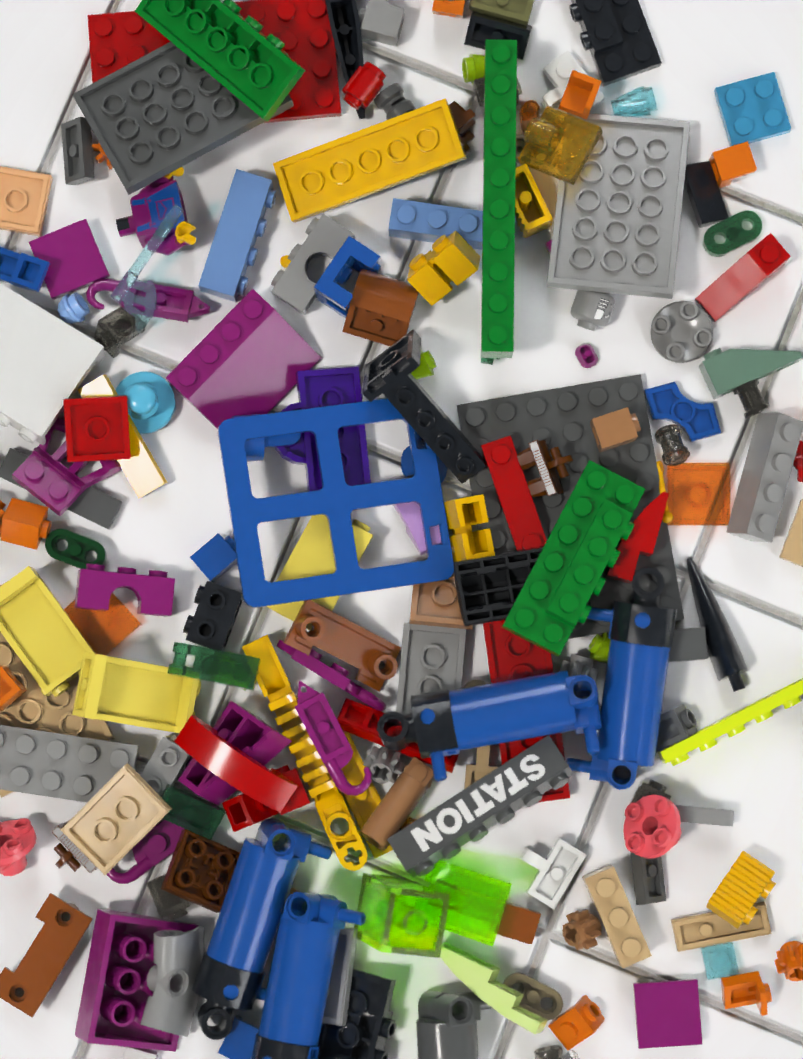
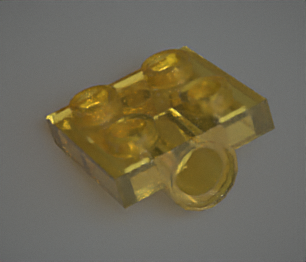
(559, 144)

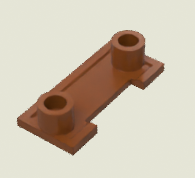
(344, 641)
(45, 956)

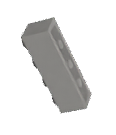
(765, 477)

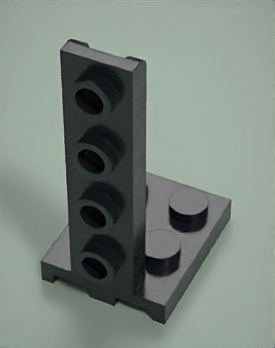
(392, 376)

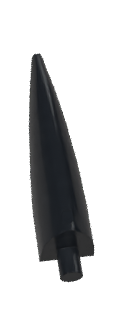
(347, 37)
(720, 641)

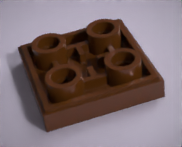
(200, 870)

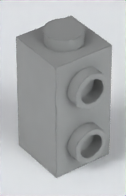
(165, 764)

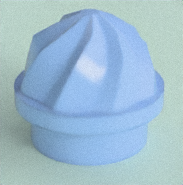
(73, 308)

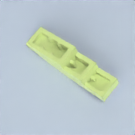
(481, 980)

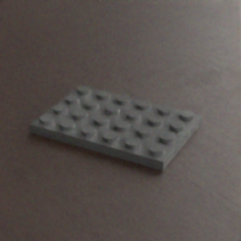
(162, 115)

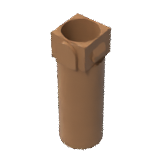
(397, 804)

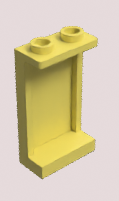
(314, 558)
(41, 632)
(134, 693)

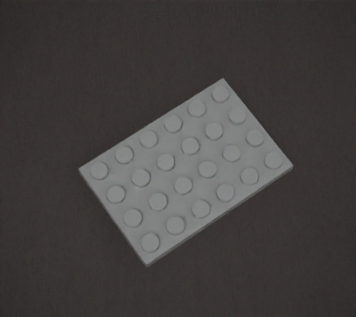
(624, 211)

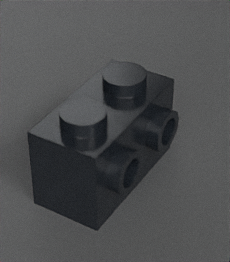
(214, 616)

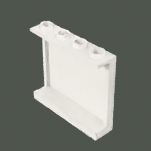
(38, 365)

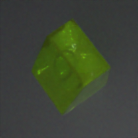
(474, 901)
(402, 916)

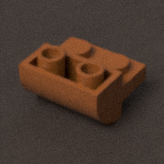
(380, 308)

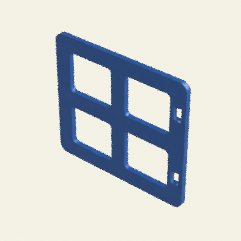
(334, 500)

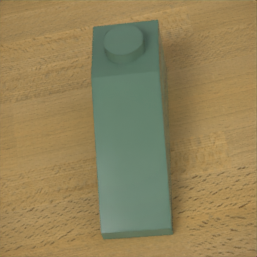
(738, 366)

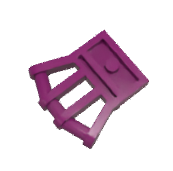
(54, 482)

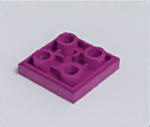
(72, 257)
(667, 1013)

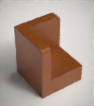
(519, 923)

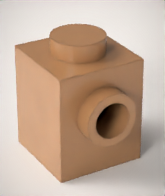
(615, 429)

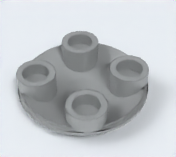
(681, 331)

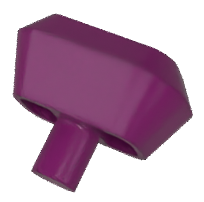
(586, 355)

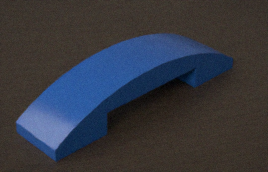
(22, 269)

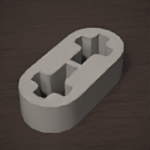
(706, 815)

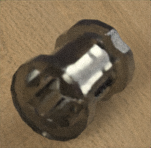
(751, 398)
(672, 445)

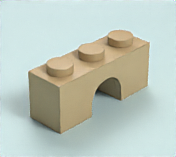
(616, 916)

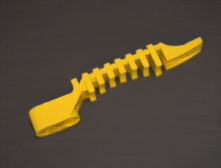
(328, 799)

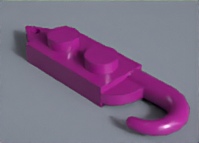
(170, 304)
(335, 674)
(328, 738)
(150, 851)

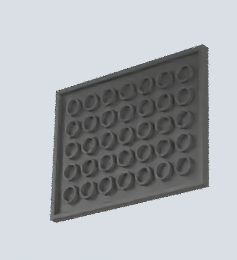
(563, 421)

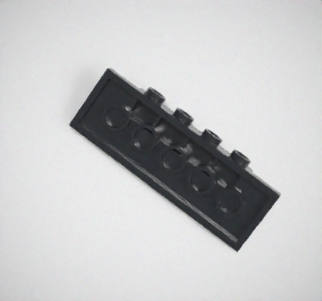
(616, 37)
(367, 1022)

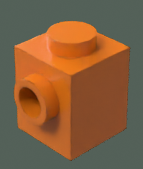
(25, 524)

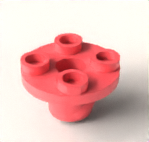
(651, 826)
(16, 841)

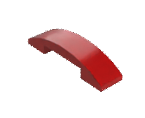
(234, 765)

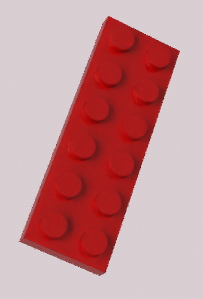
(512, 659)

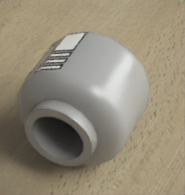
(592, 309)

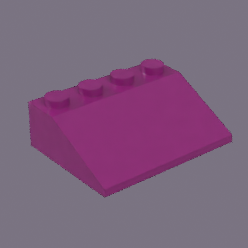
(243, 363)
(117, 981)

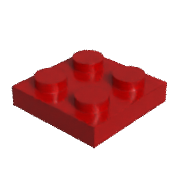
(97, 428)

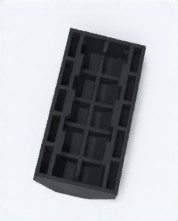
(492, 584)

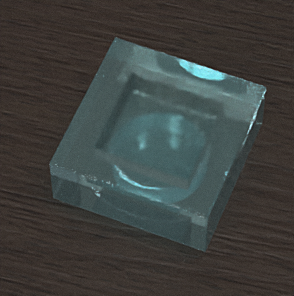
(719, 960)

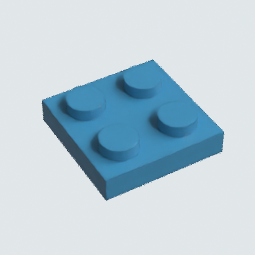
(752, 109)

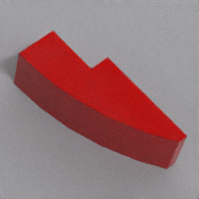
(640, 541)

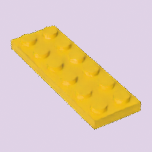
(369, 160)

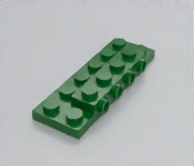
(228, 49)
(575, 559)

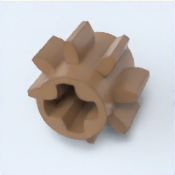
(582, 930)

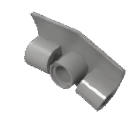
(172, 980)

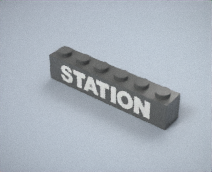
(480, 807)

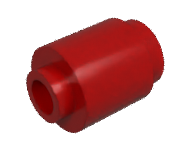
(363, 86)

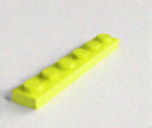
(733, 723)

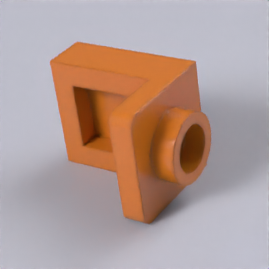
(745, 990)
(577, 1022)

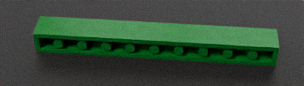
(498, 199)

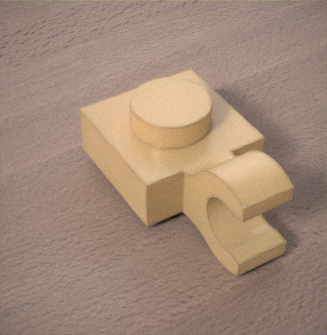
(477, 771)

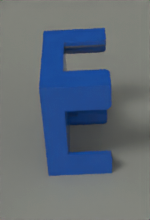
(350, 255)

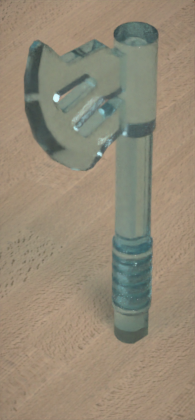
(129, 280)

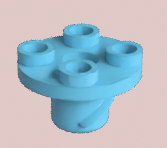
(148, 400)

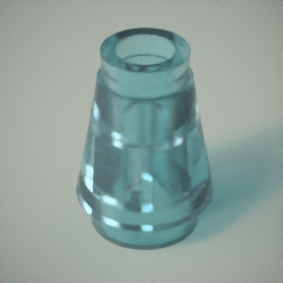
(635, 103)

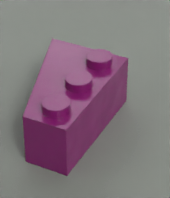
(247, 734)

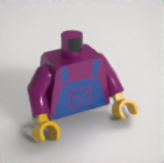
(150, 209)

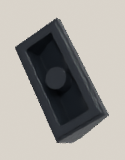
(490, 27)
(704, 194)

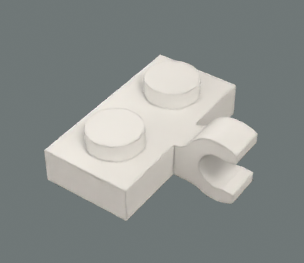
(558, 74)
(553, 872)

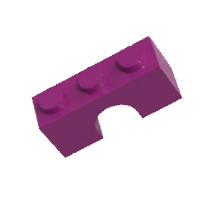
(152, 591)

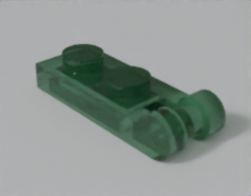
(215, 666)

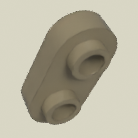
(534, 992)

